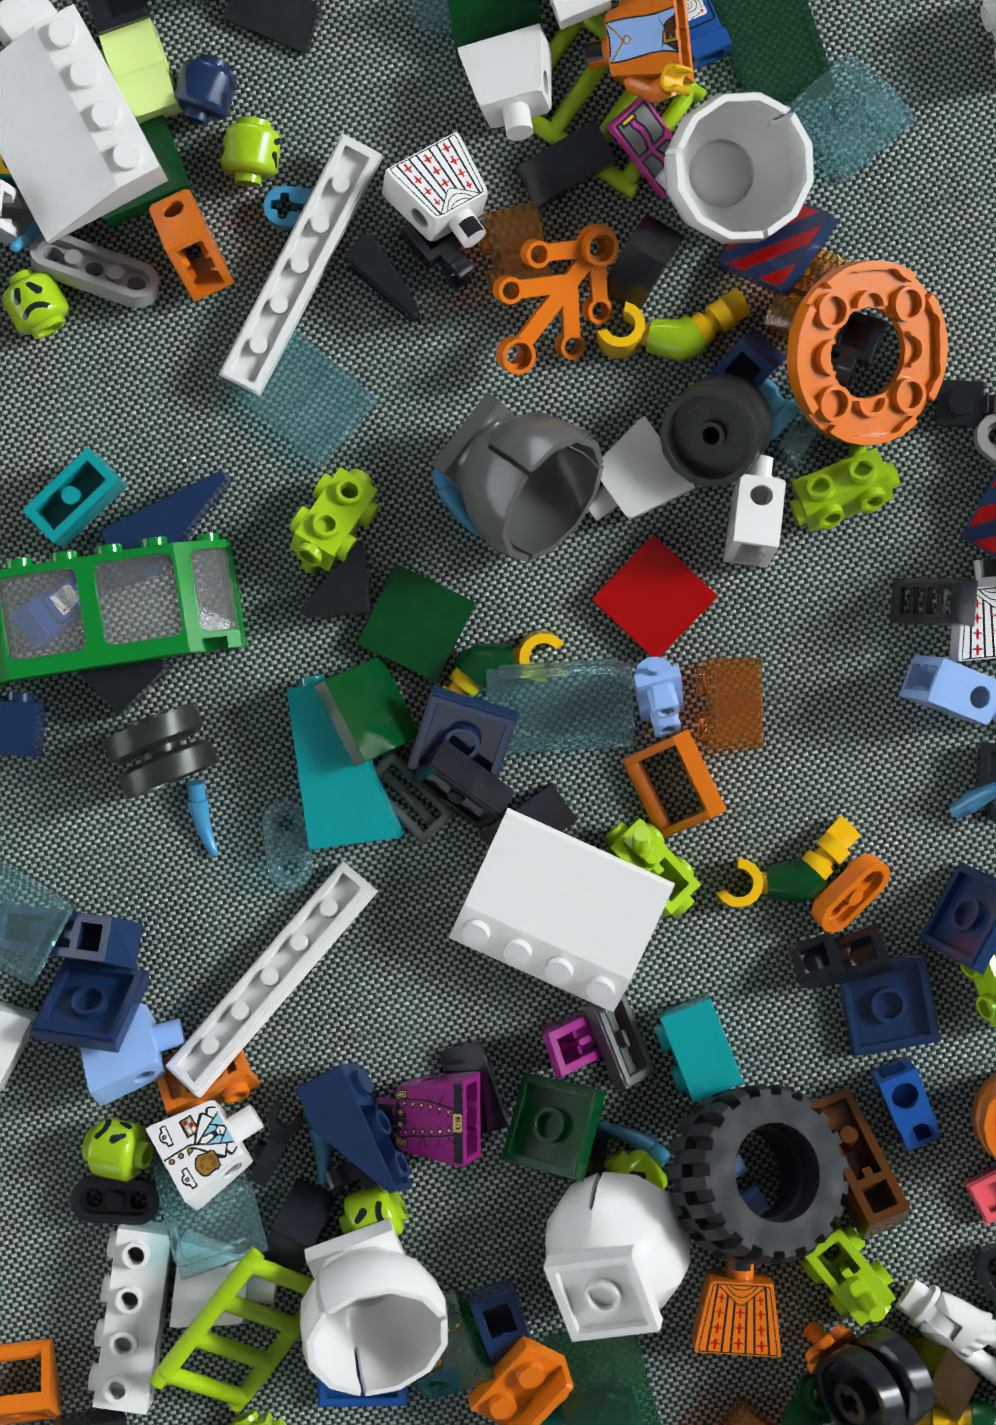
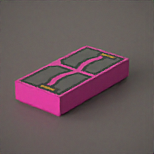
(643, 139)

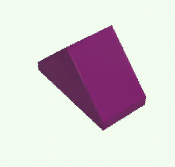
(570, 1043)

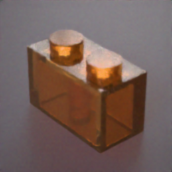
(731, 703)

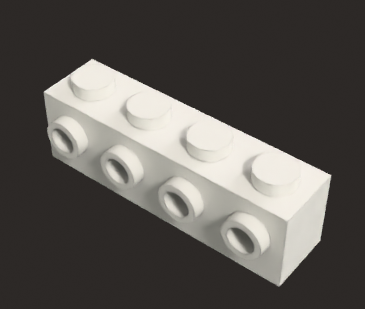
(133, 1317)

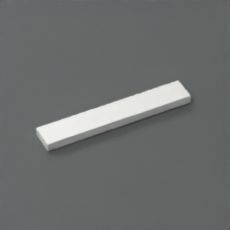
(300, 265)
(271, 979)

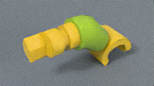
(675, 338)

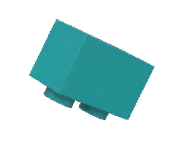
(75, 497)
(698, 1047)

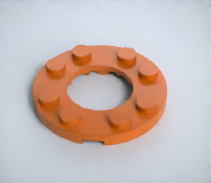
(921, 357)

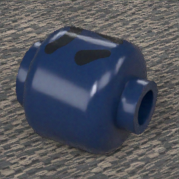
(205, 89)

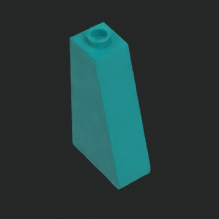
(338, 799)

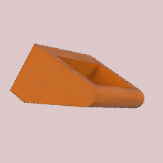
(696, 772)
(34, 1405)

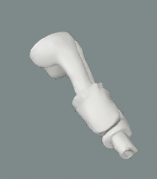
(952, 1323)

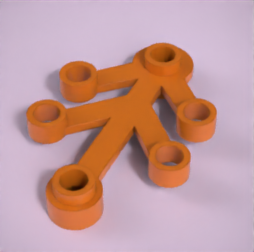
(561, 294)

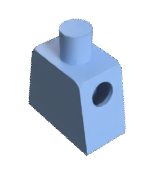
(951, 689)
(138, 1060)

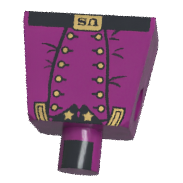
(438, 1117)

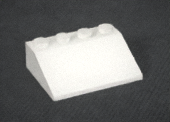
(69, 128)
(561, 910)

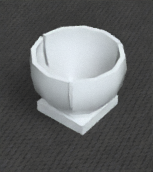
(738, 168)
(615, 1260)
(370, 1303)

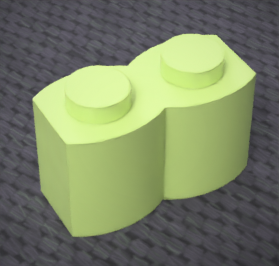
(141, 70)

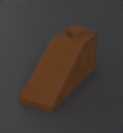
(873, 1192)

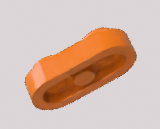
(850, 893)

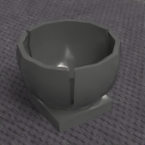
(522, 477)

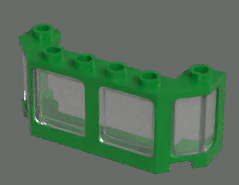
(118, 607)

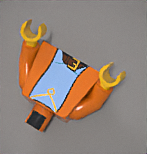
(646, 48)

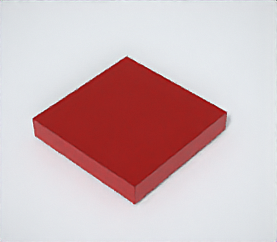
(654, 597)

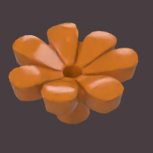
(824, 1342)

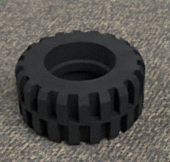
(807, 1167)

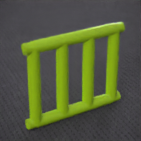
(553, 129)
(227, 1300)

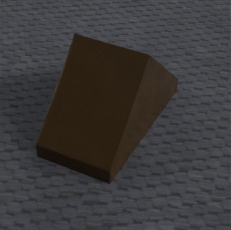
(950, 1376)

